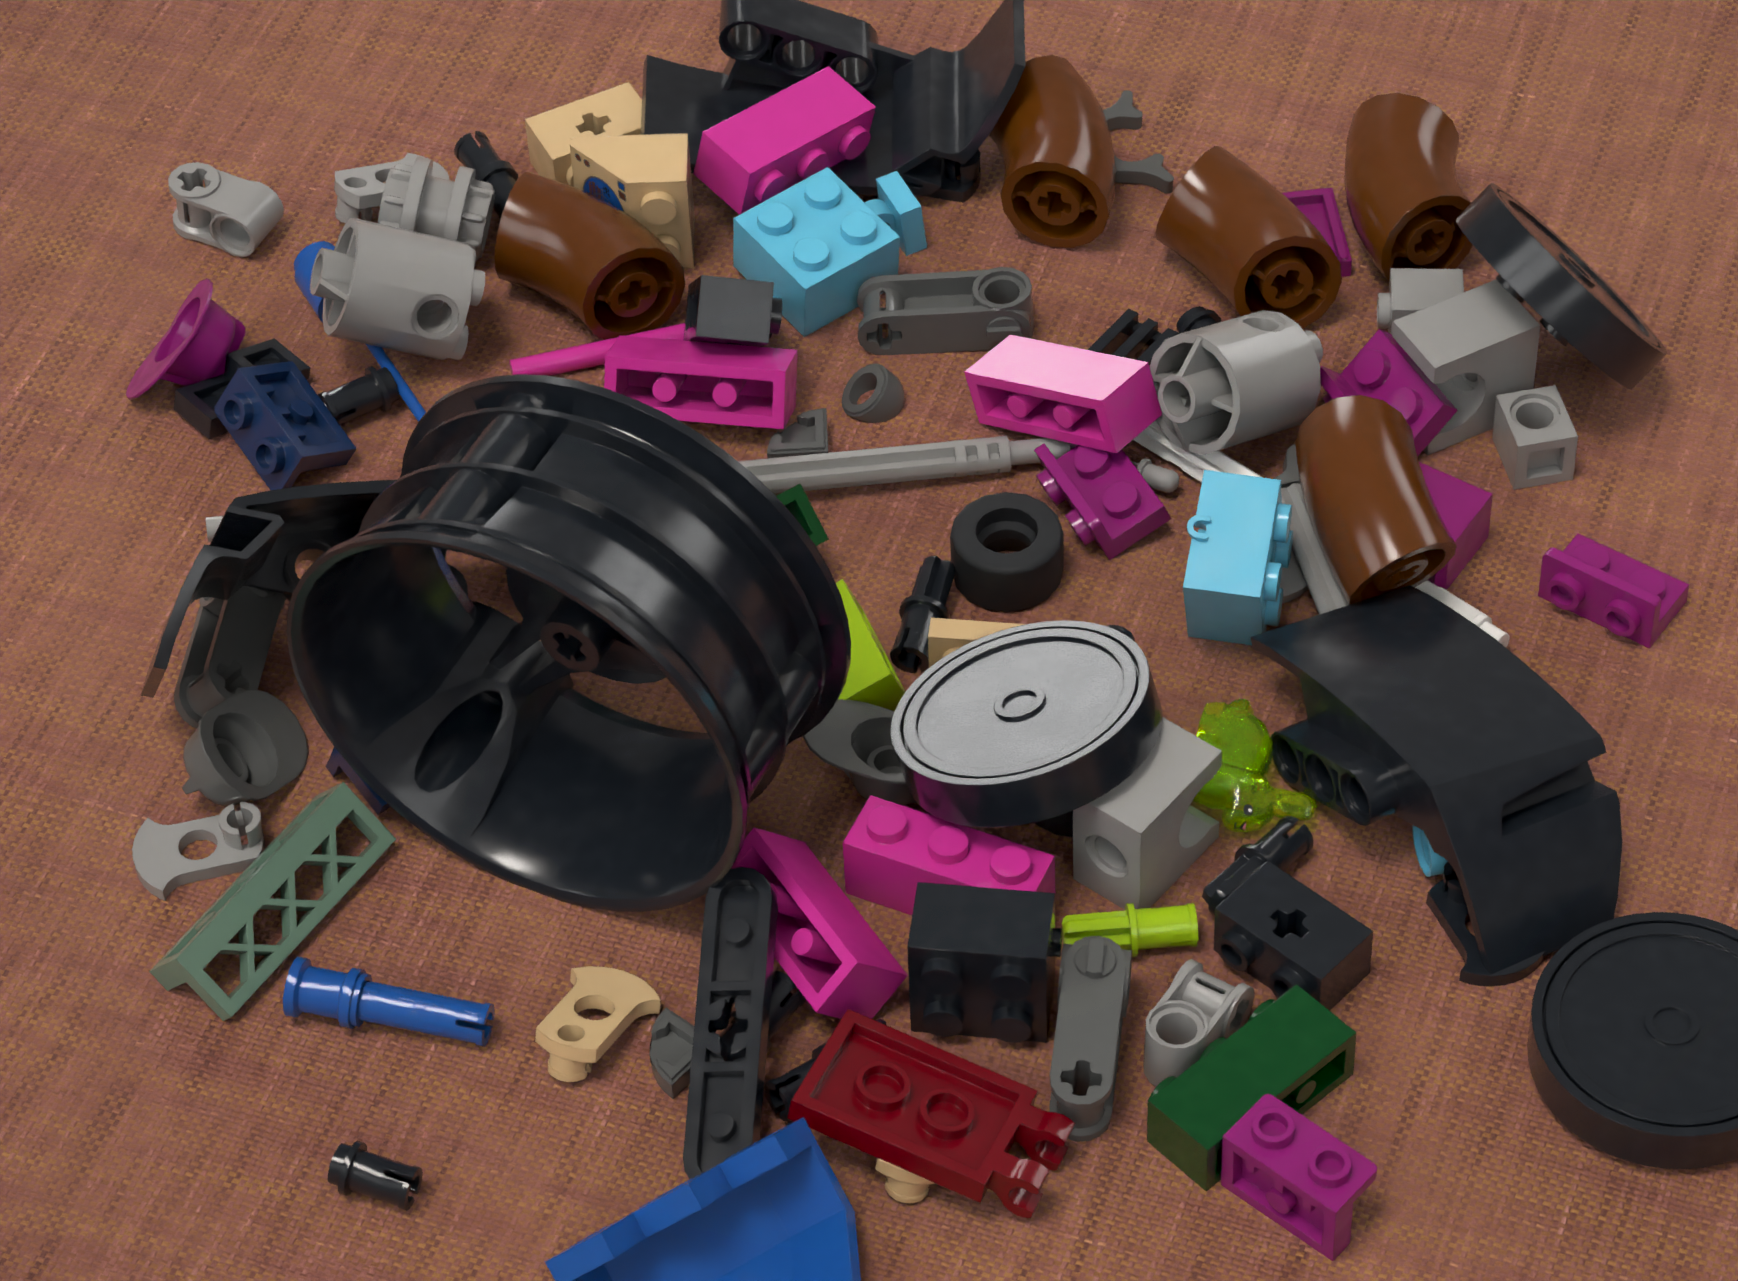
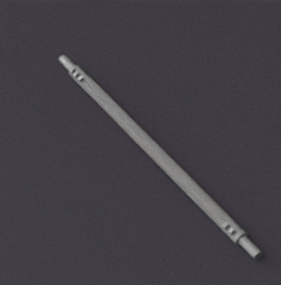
(881, 465)

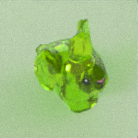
(1242, 782)

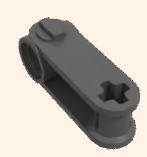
(945, 311)
(226, 650)
(1088, 1033)

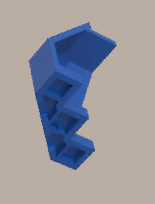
(750, 1218)

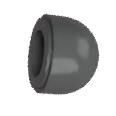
(884, 402)

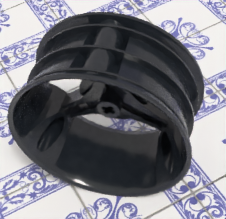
(628, 561)

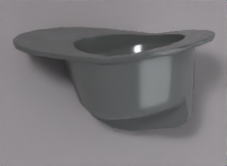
(859, 742)
(244, 749)

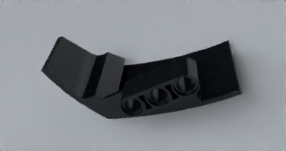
(924, 102)
(262, 543)
(1470, 746)

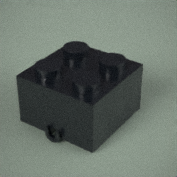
(982, 962)

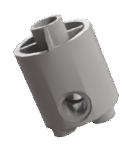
(398, 289)
(1236, 381)

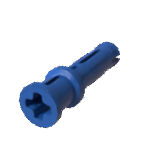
(357, 999)

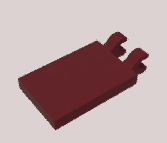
(931, 1113)

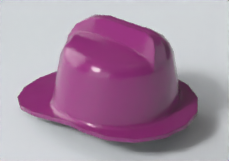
(192, 346)

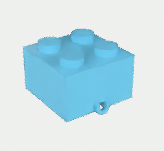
(815, 247)
(1236, 557)

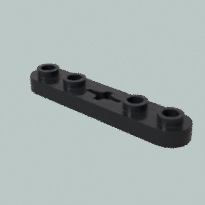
(736, 968)

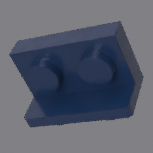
(281, 423)

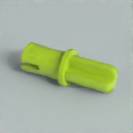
(1137, 928)

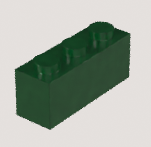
(1283, 1050)

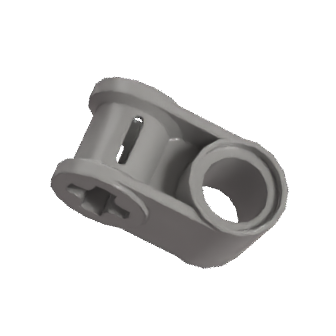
(225, 213)
(1190, 1018)

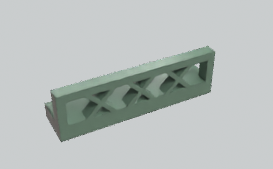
(255, 886)

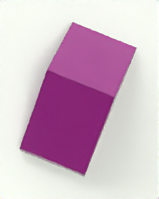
(1466, 516)

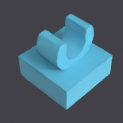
(900, 212)

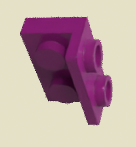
(1389, 374)
(1105, 495)
(1611, 589)
(1295, 1174)

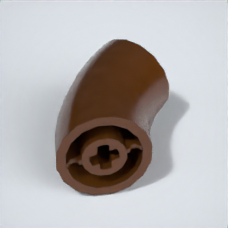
(1055, 156)
(1405, 184)
(1249, 240)
(586, 257)
(1369, 498)

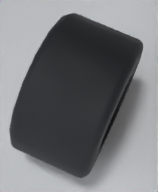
(1007, 579)

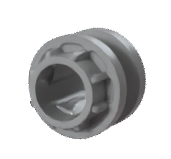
(438, 206)

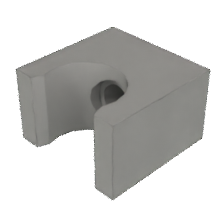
(1472, 352)
(1144, 829)

